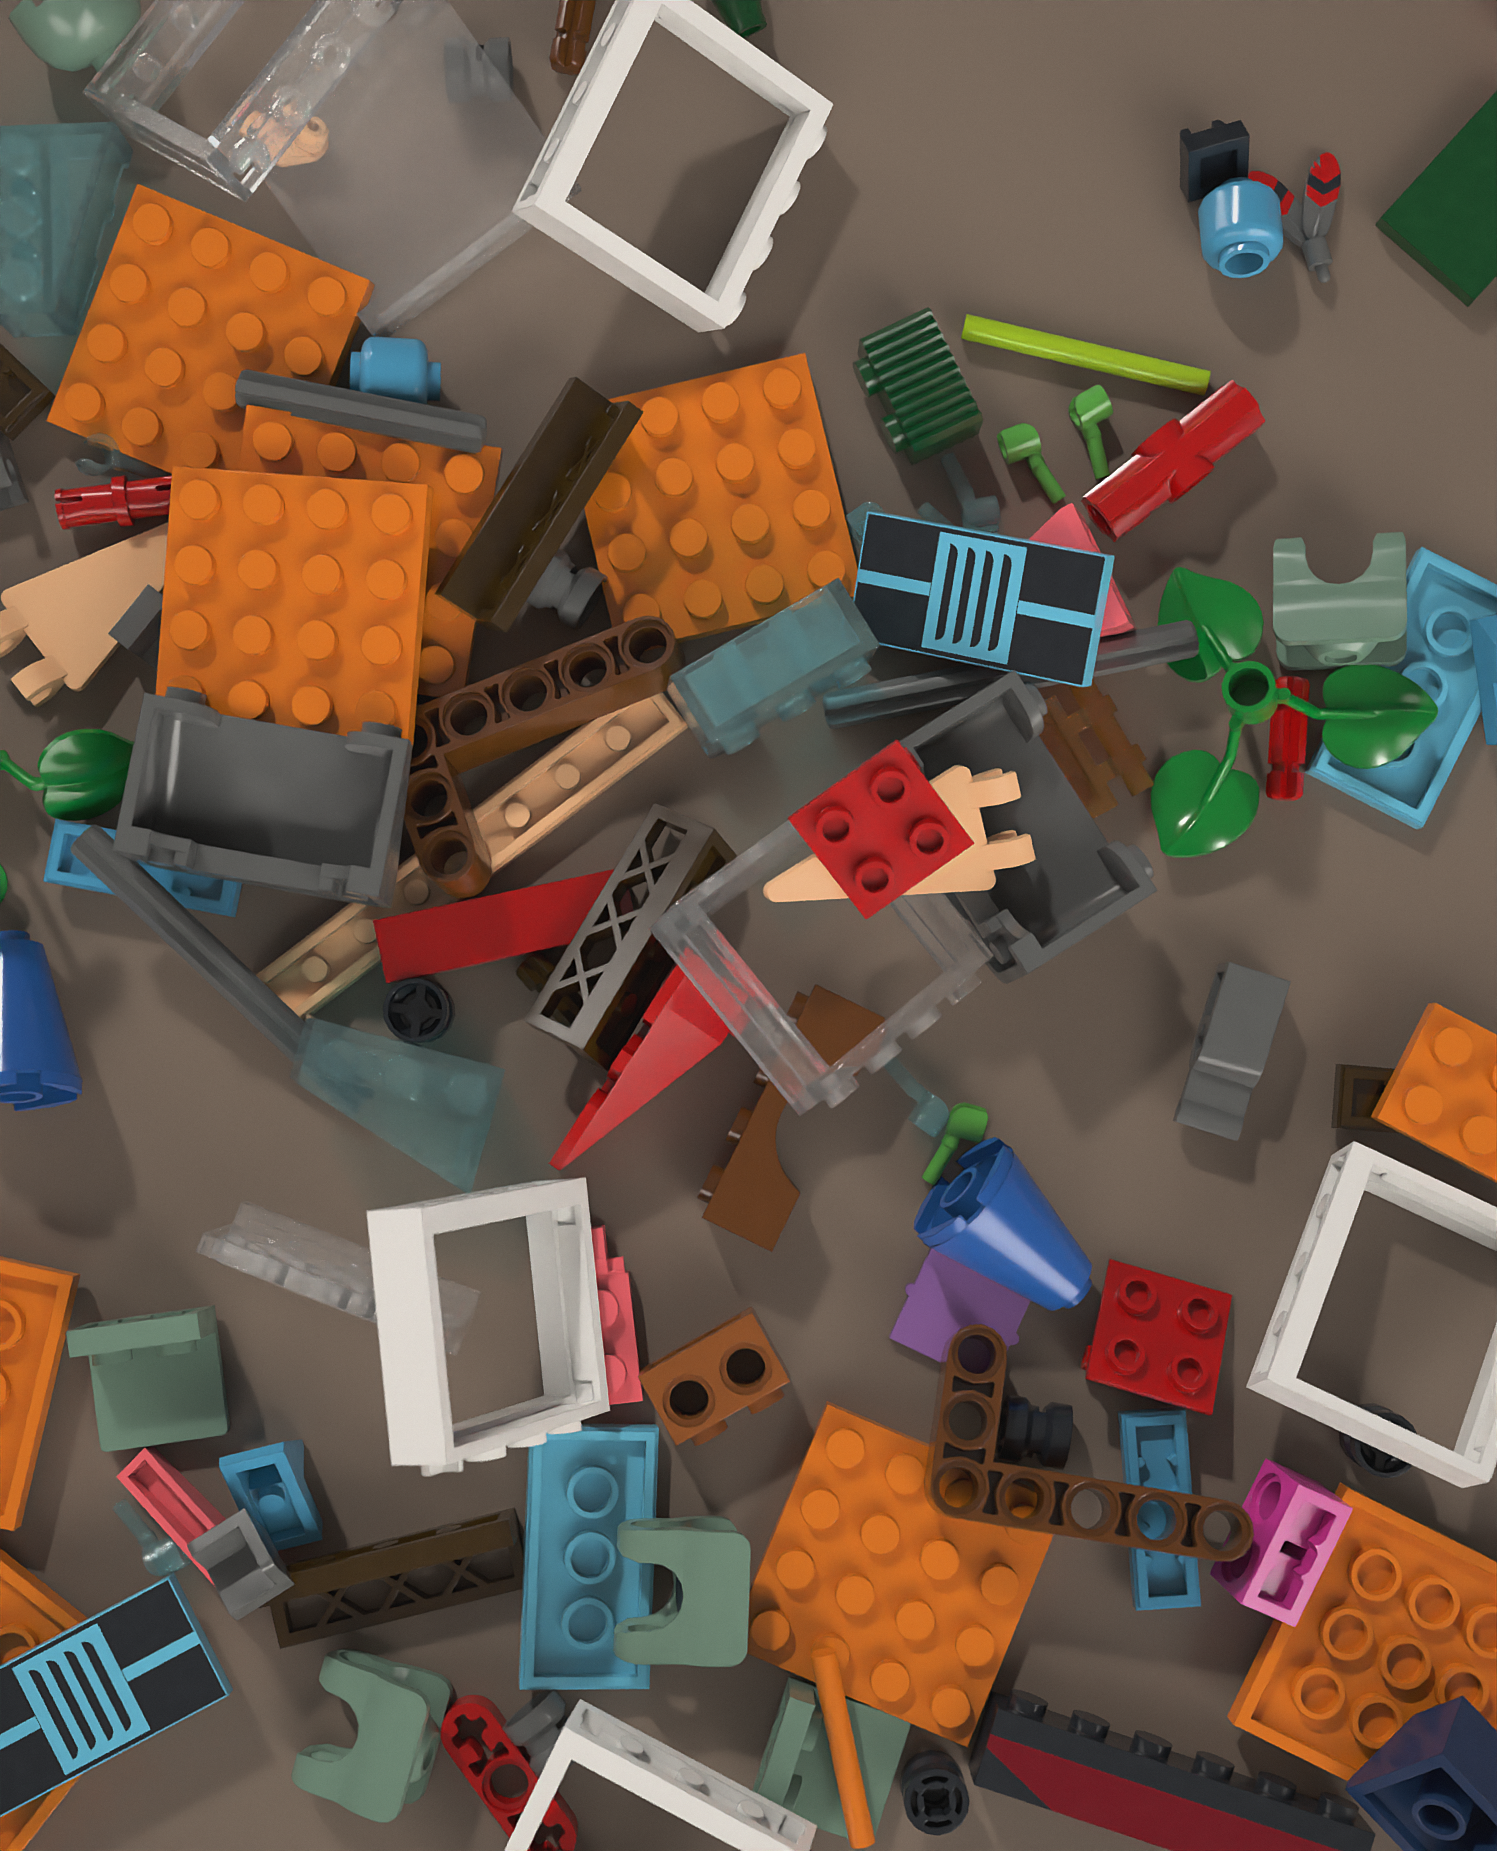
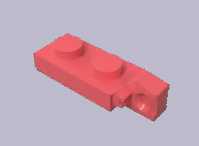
(617, 1323)

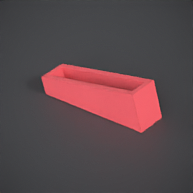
(170, 1499)

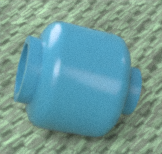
(1240, 227)
(395, 370)

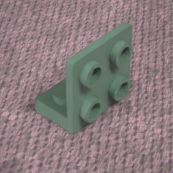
(155, 1377)
(799, 1764)

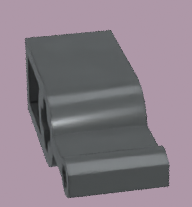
(1230, 1048)

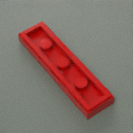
(488, 927)

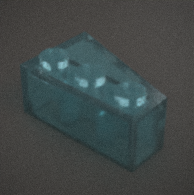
(52, 218)
(774, 669)
(404, 1092)

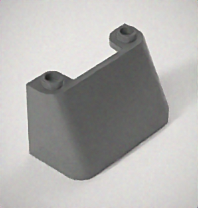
(265, 801)
(1076, 874)

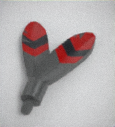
(1309, 221)

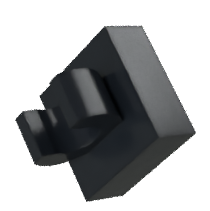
(1212, 157)

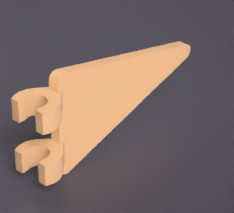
(75, 609)
(967, 872)

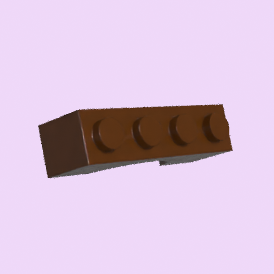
(753, 1190)

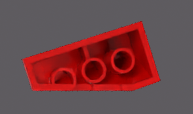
(675, 1036)

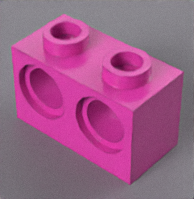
(1293, 1538)

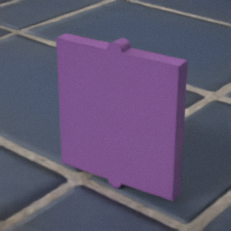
(950, 1298)

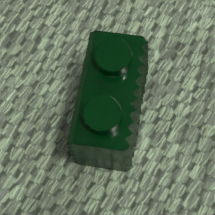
(917, 387)

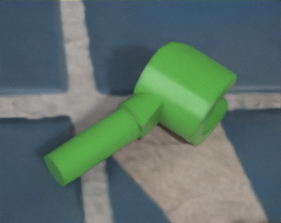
(1085, 412)
(1024, 443)
(965, 1122)

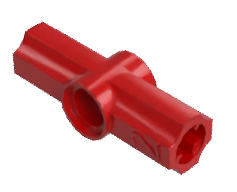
(1173, 460)

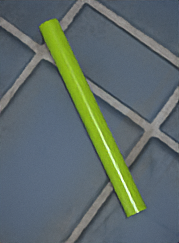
(1085, 355)

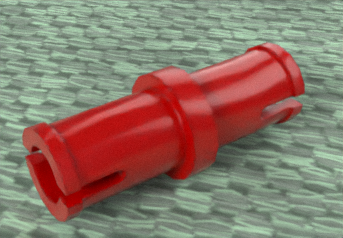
(113, 502)

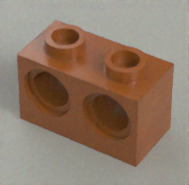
(705, 1362)

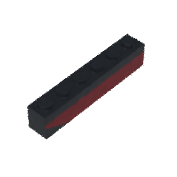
(1148, 1789)

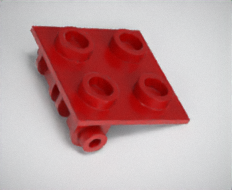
(881, 829)
(1158, 1337)

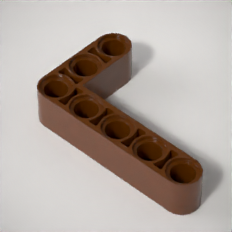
(511, 729)
(1054, 1490)

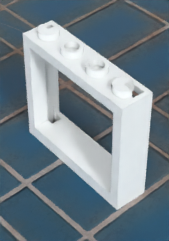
(583, 115)
(1305, 1289)
(413, 1332)
(665, 1780)

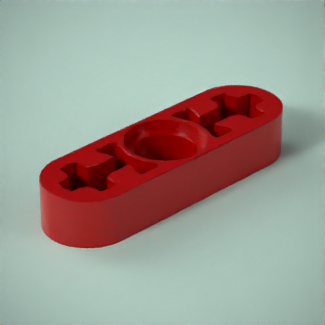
(469, 1751)

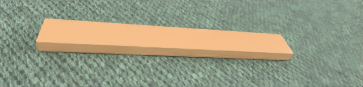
(509, 824)

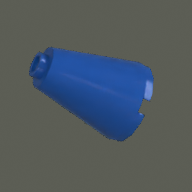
(35, 1043)
(1004, 1228)

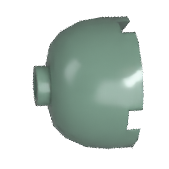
(75, 32)

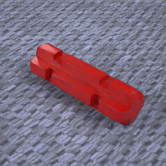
(1287, 744)

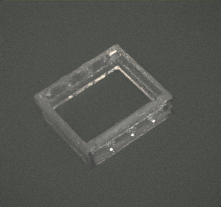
(269, 112)
(759, 1019)

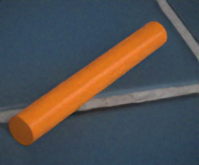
(842, 1748)

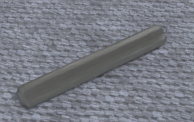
(363, 411)

